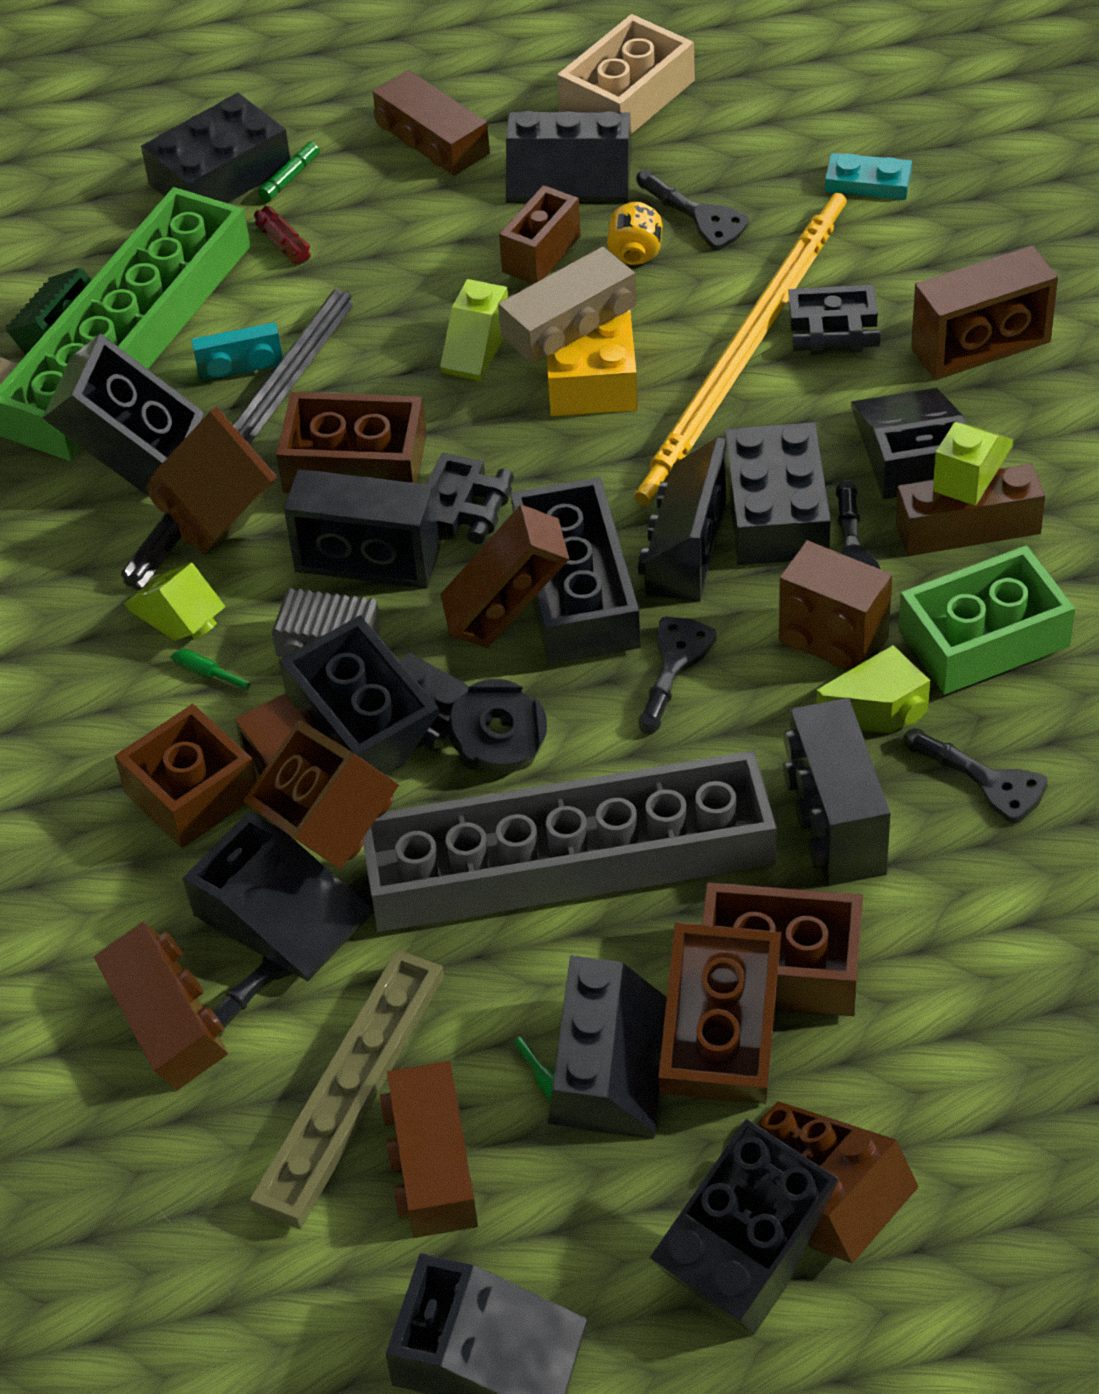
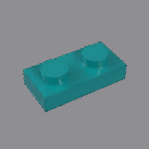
(868, 176)
(237, 351)

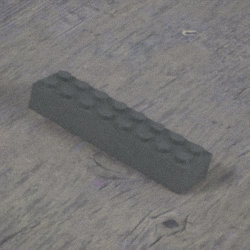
(569, 840)

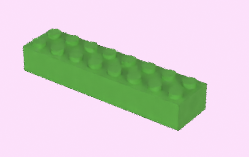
(133, 301)

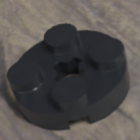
(491, 751)

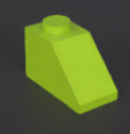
(473, 330)
(968, 462)
(177, 603)
(882, 691)

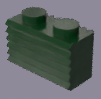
(46, 307)

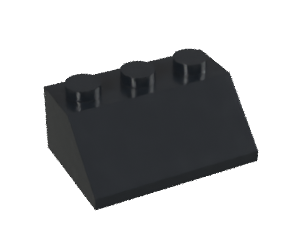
(569, 153)
(686, 525)
(359, 694)
(608, 1050)

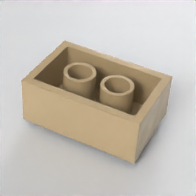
(628, 70)

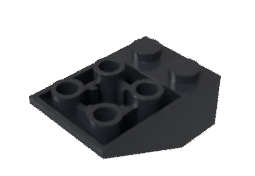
(904, 434)
(274, 897)
(746, 1226)
(480, 1335)

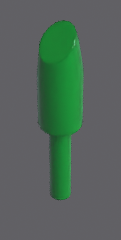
(206, 668)
(543, 1076)

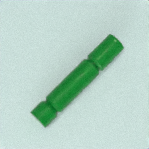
(288, 172)

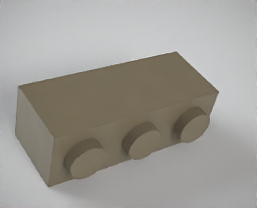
(567, 304)

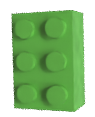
(986, 619)

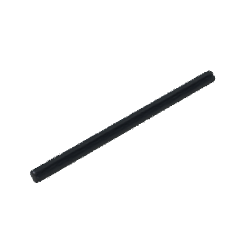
(248, 424)

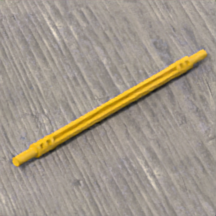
(740, 349)

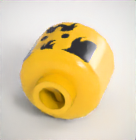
(634, 231)

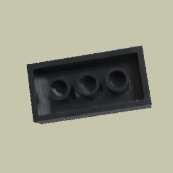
(591, 599)

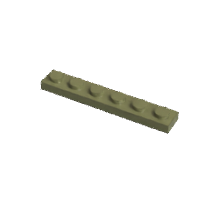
(346, 1090)

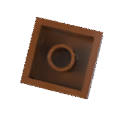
(834, 606)
(186, 775)

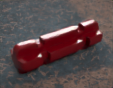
(282, 235)

